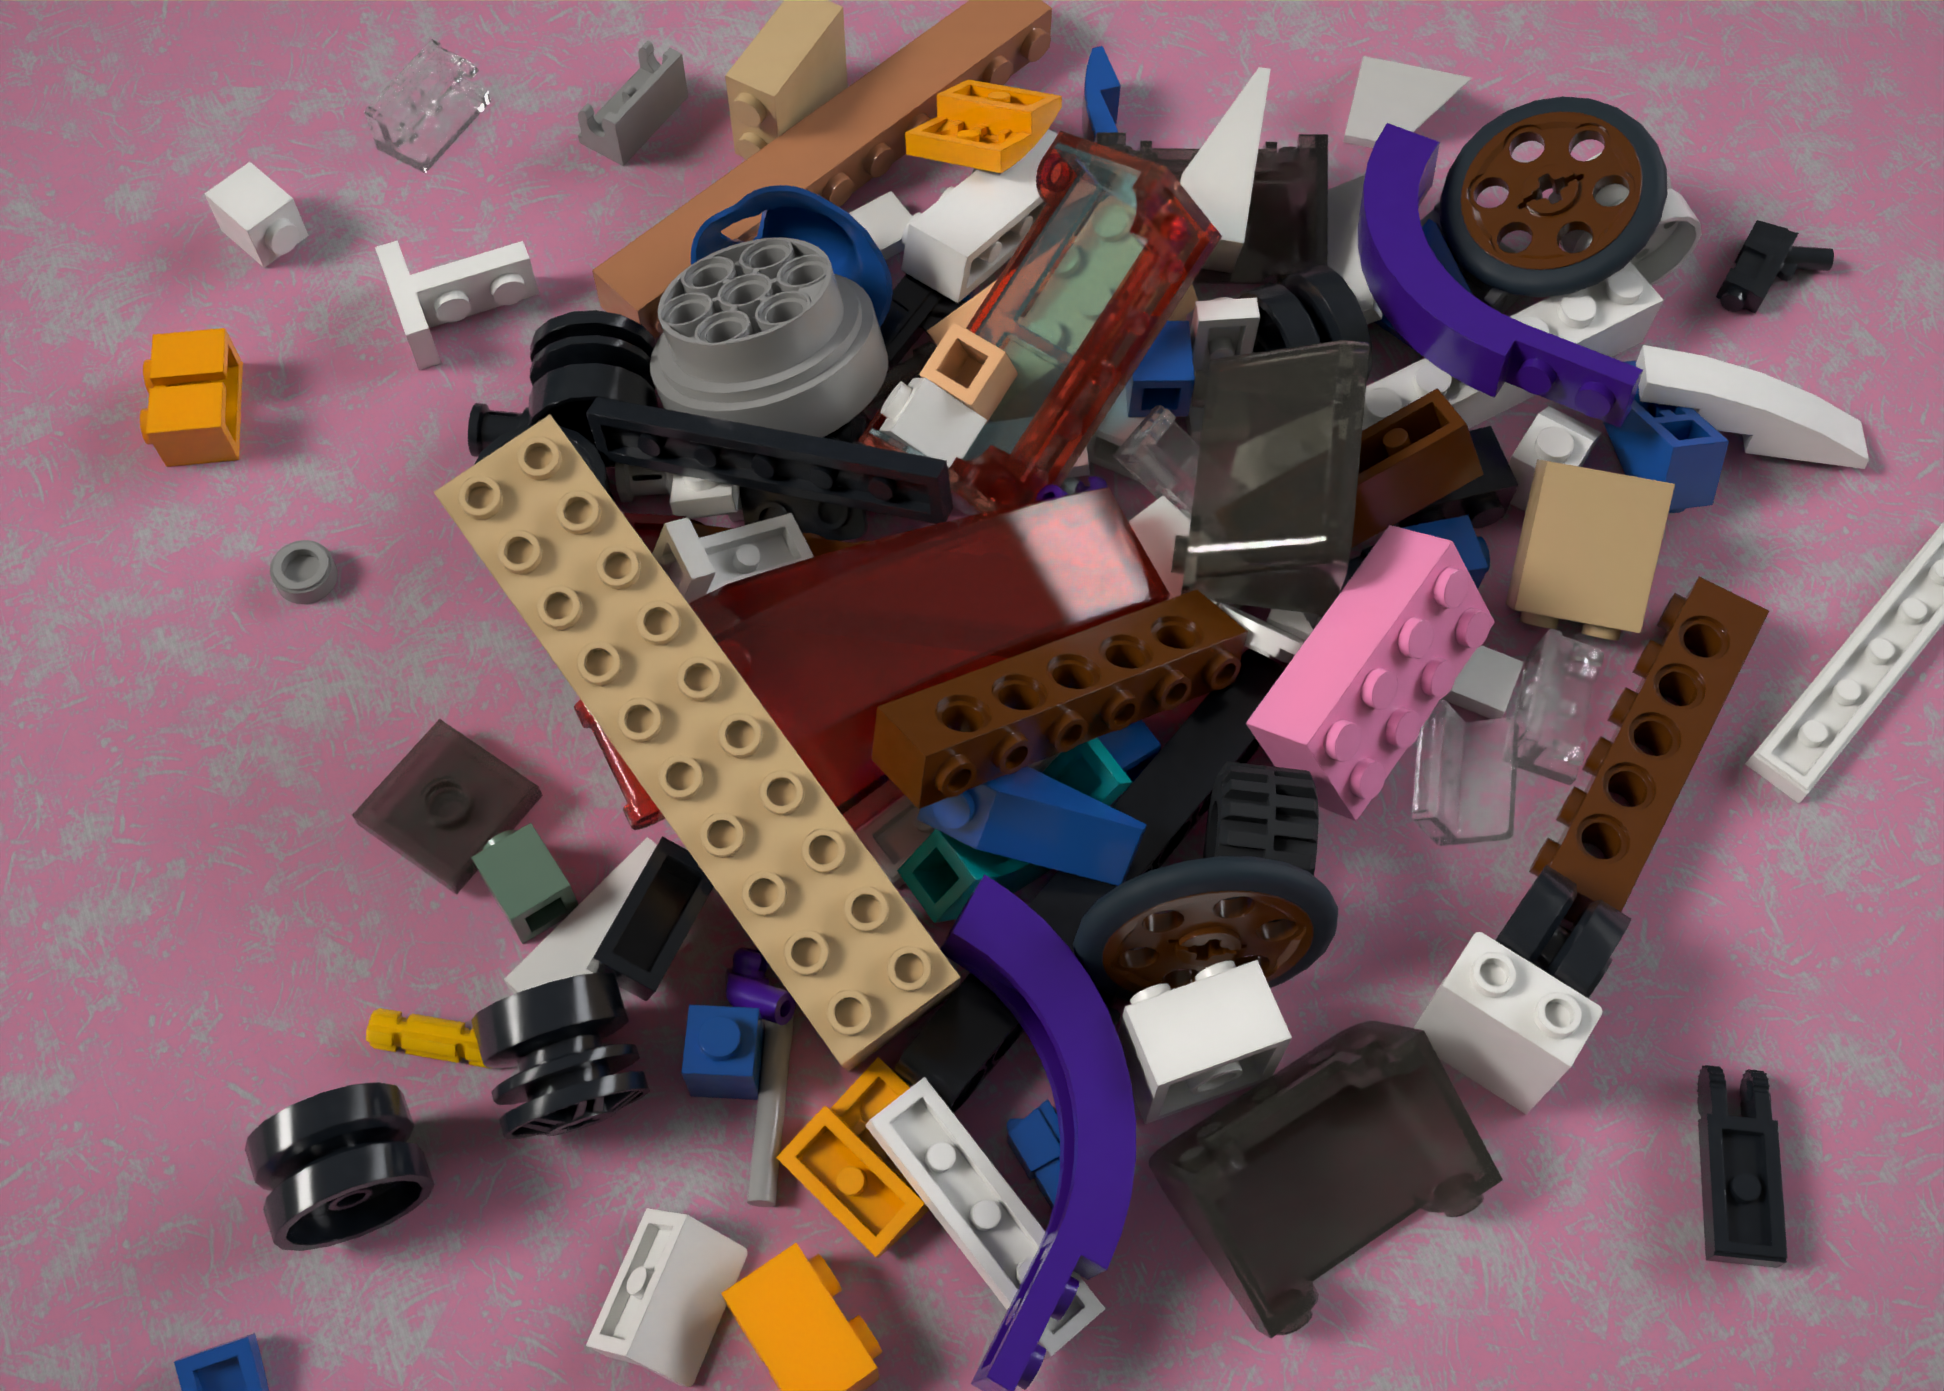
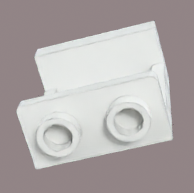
(1507, 1023)

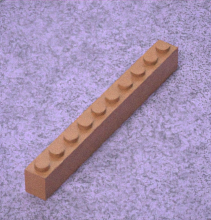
(836, 145)

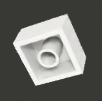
(1201, 1038)

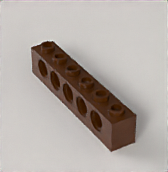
(1722, 633)
(1055, 697)

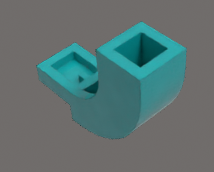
(947, 871)

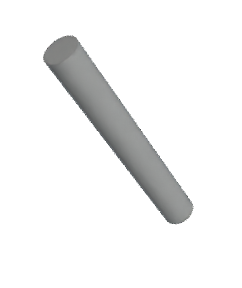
(770, 1114)

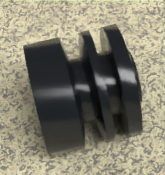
(588, 358)
(558, 1045)

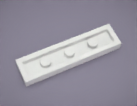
(972, 1201)

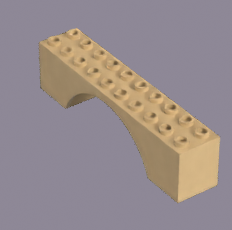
(700, 743)

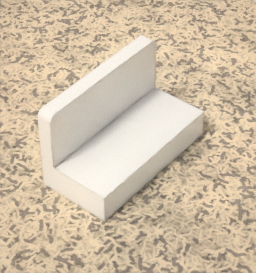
(668, 1296)

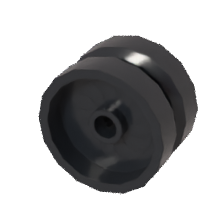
(1308, 310)
(1573, 955)
(338, 1166)

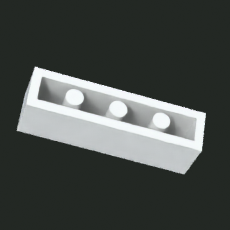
(974, 226)

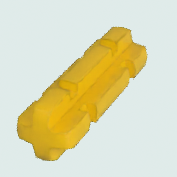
(423, 1036)

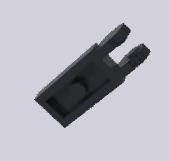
(1740, 1172)

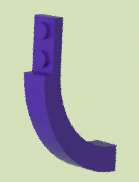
(1451, 323)
(1093, 1096)

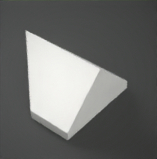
(1396, 96)

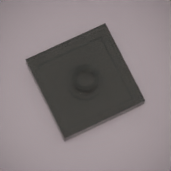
(446, 804)

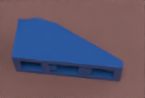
(1673, 448)
(1041, 824)

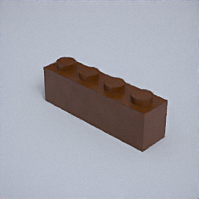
(1411, 463)

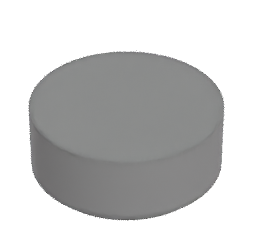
(303, 572)

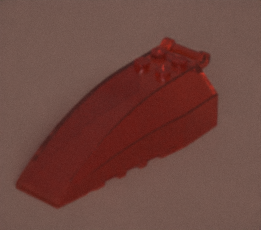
(905, 614)

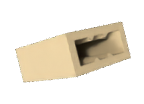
(786, 72)
(1588, 549)

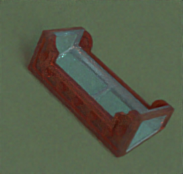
(1074, 315)

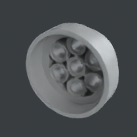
(768, 340)

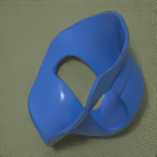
(810, 218)

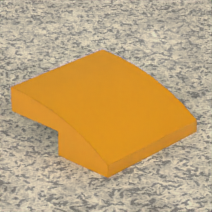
(984, 125)
(850, 1169)

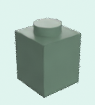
(525, 881)

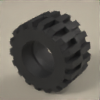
(1263, 815)

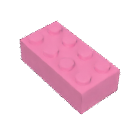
(1374, 669)

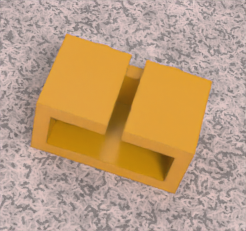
(193, 397)
(799, 1327)

